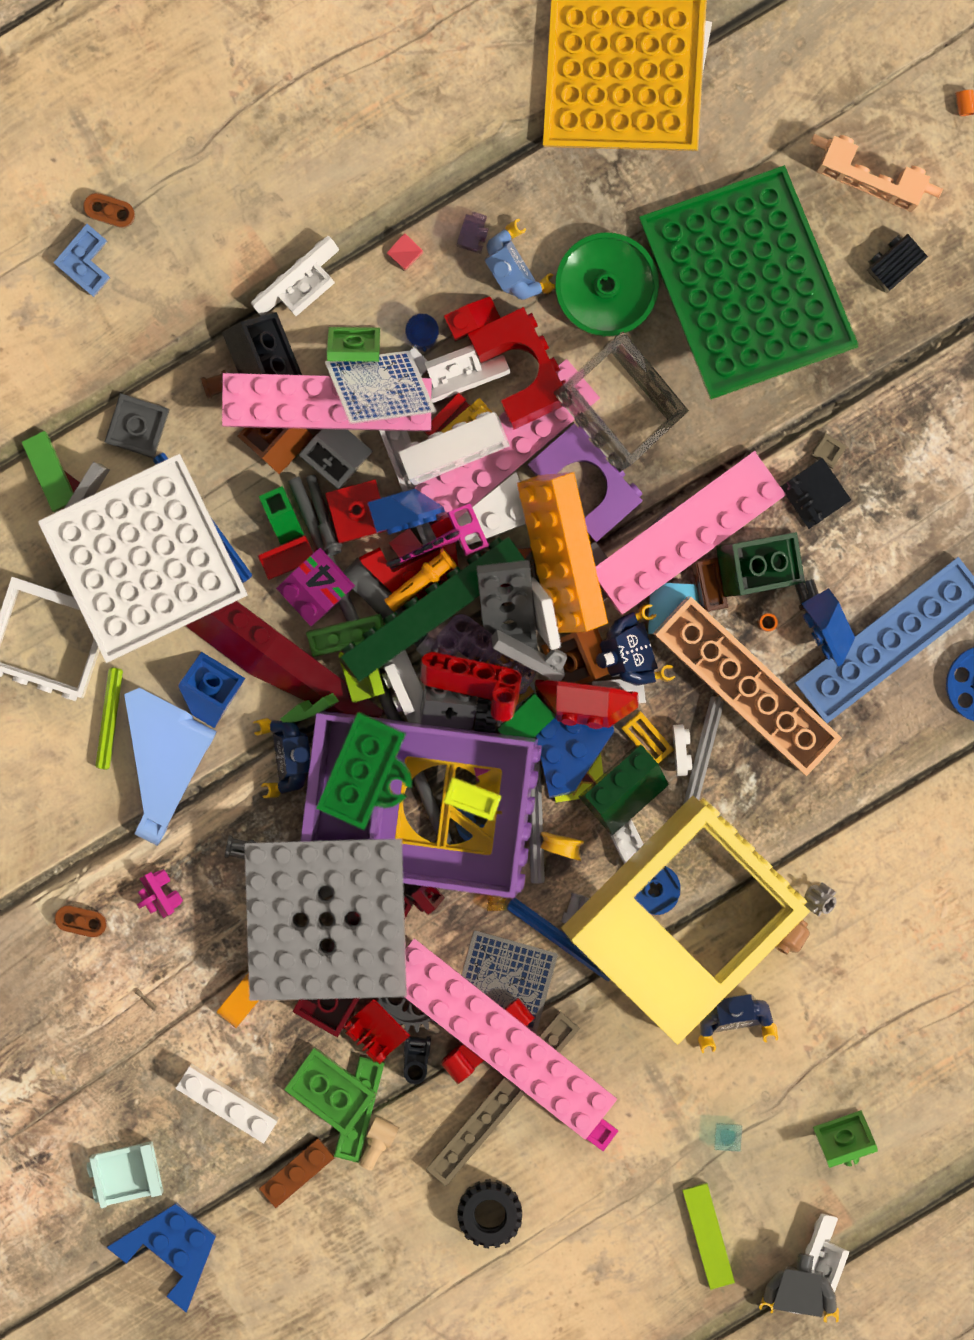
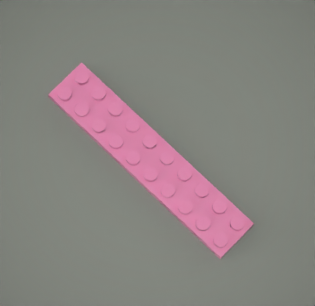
(504, 1041)

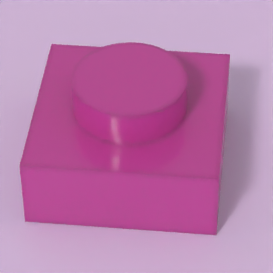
(602, 1134)

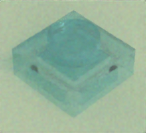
(728, 1137)

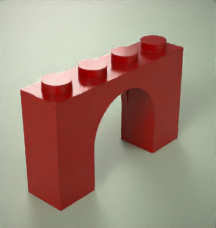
(518, 333)

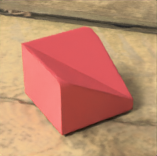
(405, 252)
(405, 543)

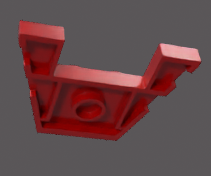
(395, 578)

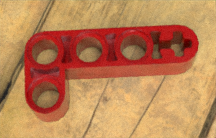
(474, 679)
(463, 1061)

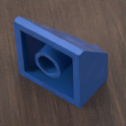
(209, 689)

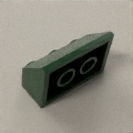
(624, 789)

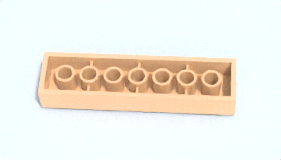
(747, 685)

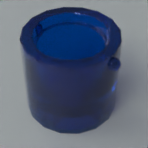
(422, 331)

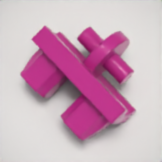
(153, 885)

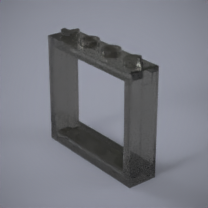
(648, 381)

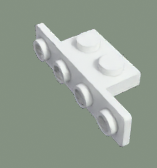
(300, 283)
(462, 371)
(406, 686)
(827, 1256)

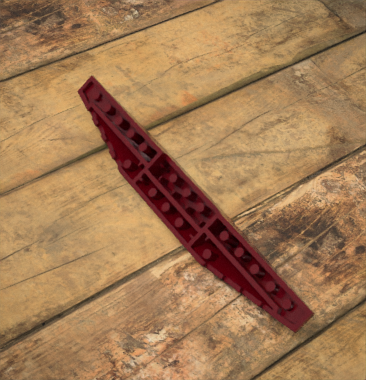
(271, 655)

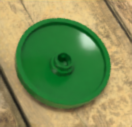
(607, 284)

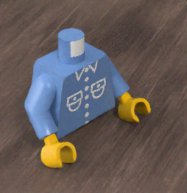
(510, 268)

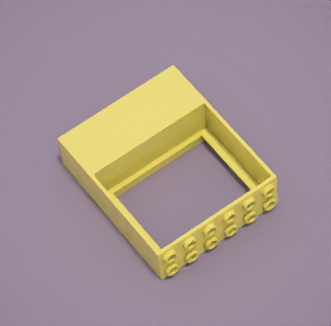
(645, 956)

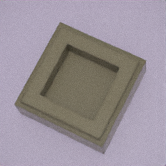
(829, 450)

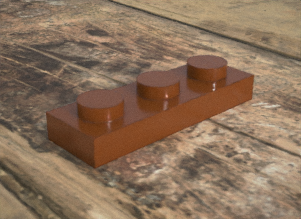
(297, 1172)

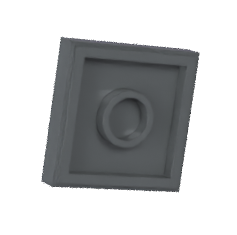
(137, 425)

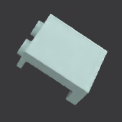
(125, 1174)

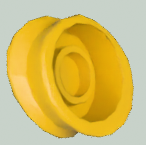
(561, 845)

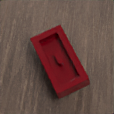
(427, 899)

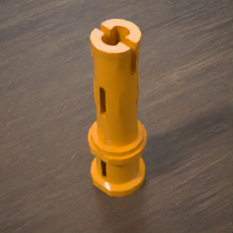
(429, 573)

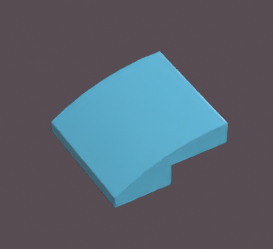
(667, 599)

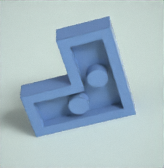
(77, 260)

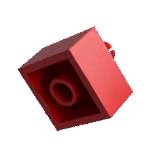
(351, 511)

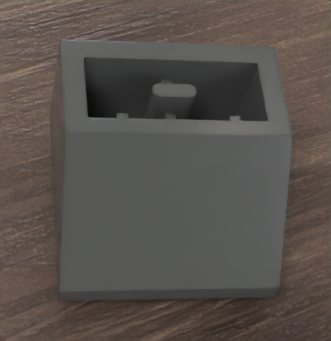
(336, 455)

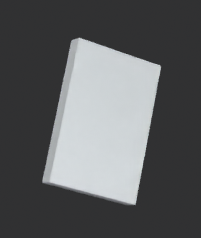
(544, 615)

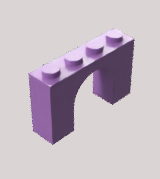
(576, 447)

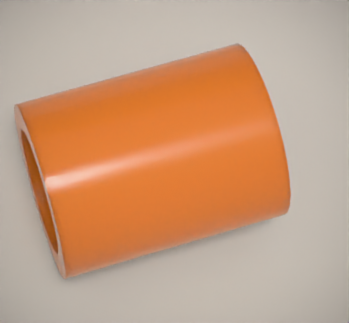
(965, 102)
(773, 617)

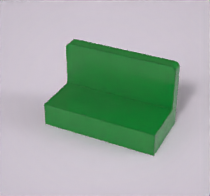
(528, 719)

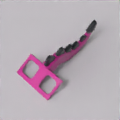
(458, 533)

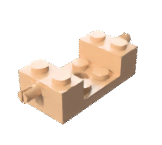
(837, 165)

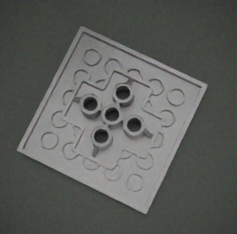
(289, 958)

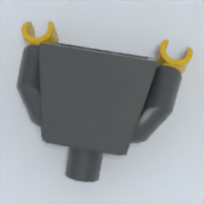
(801, 1291)

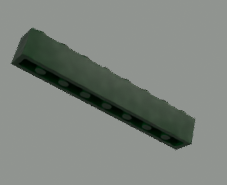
(423, 614)

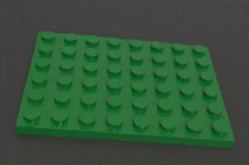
(748, 282)

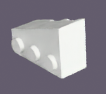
(497, 511)

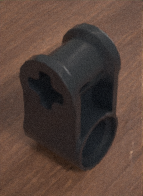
(416, 1056)

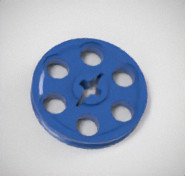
(956, 688)

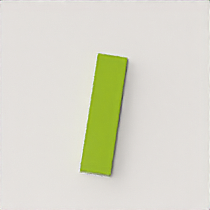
(708, 1236)

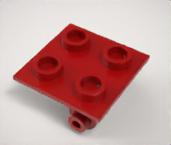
(376, 1031)

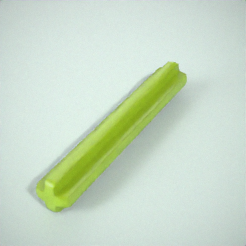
(109, 718)

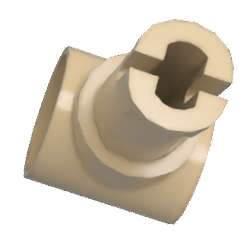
(379, 1138)

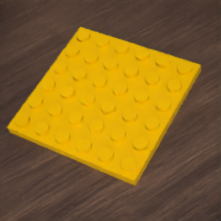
(625, 74)

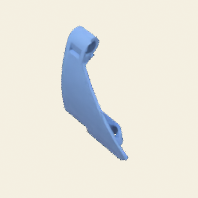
(166, 755)

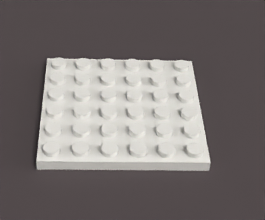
(143, 558)

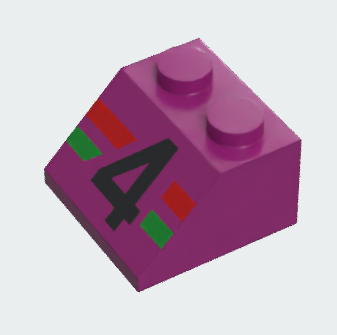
(315, 587)

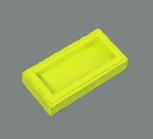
(472, 798)

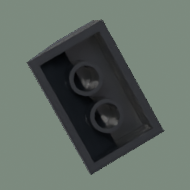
(261, 347)

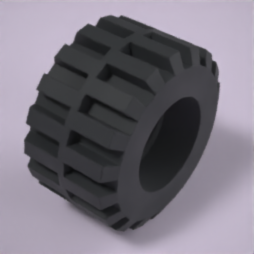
(489, 1191)

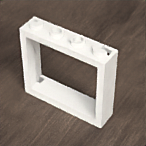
(22, 676)

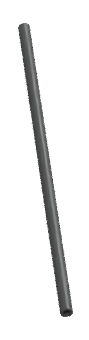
(350, 614)

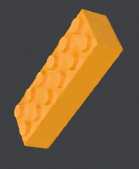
(562, 550)

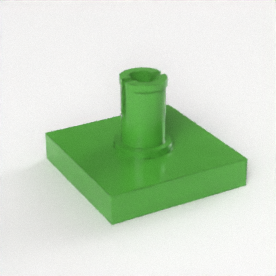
(353, 344)
(845, 1139)

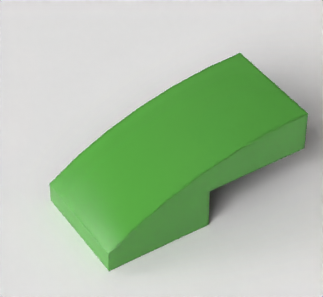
(306, 709)

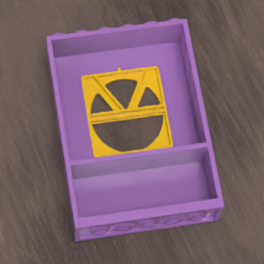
(486, 862)

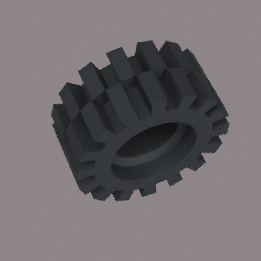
(484, 721)

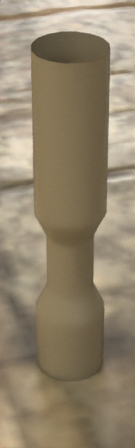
(146, 1000)

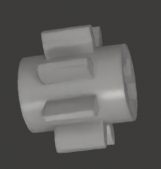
(820, 899)

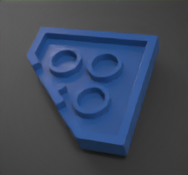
(569, 754)

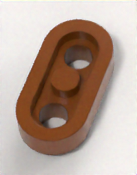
(109, 211)
(81, 921)

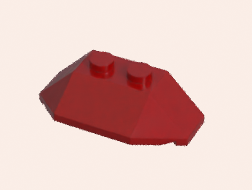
(586, 703)

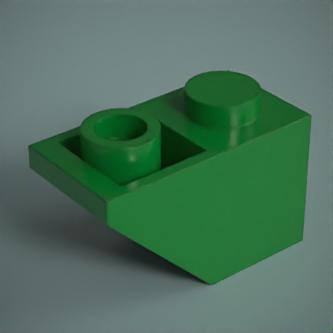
(281, 515)

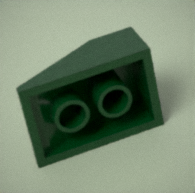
(760, 564)

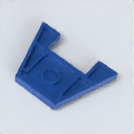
(178, 1241)

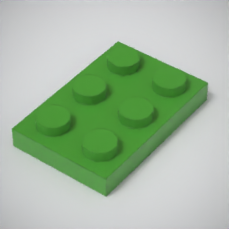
(330, 1091)

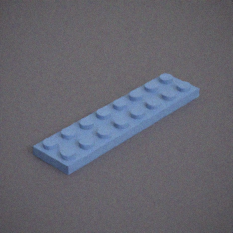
(891, 641)

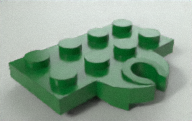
(365, 772)

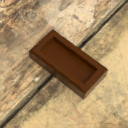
(709, 584)

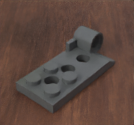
(519, 593)

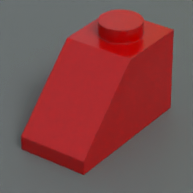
(471, 317)

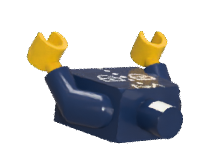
(629, 651)
(291, 756)
(735, 1014)

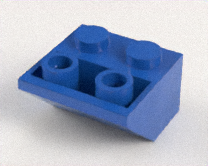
(403, 511)
(829, 626)

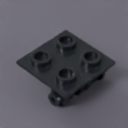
(815, 493)

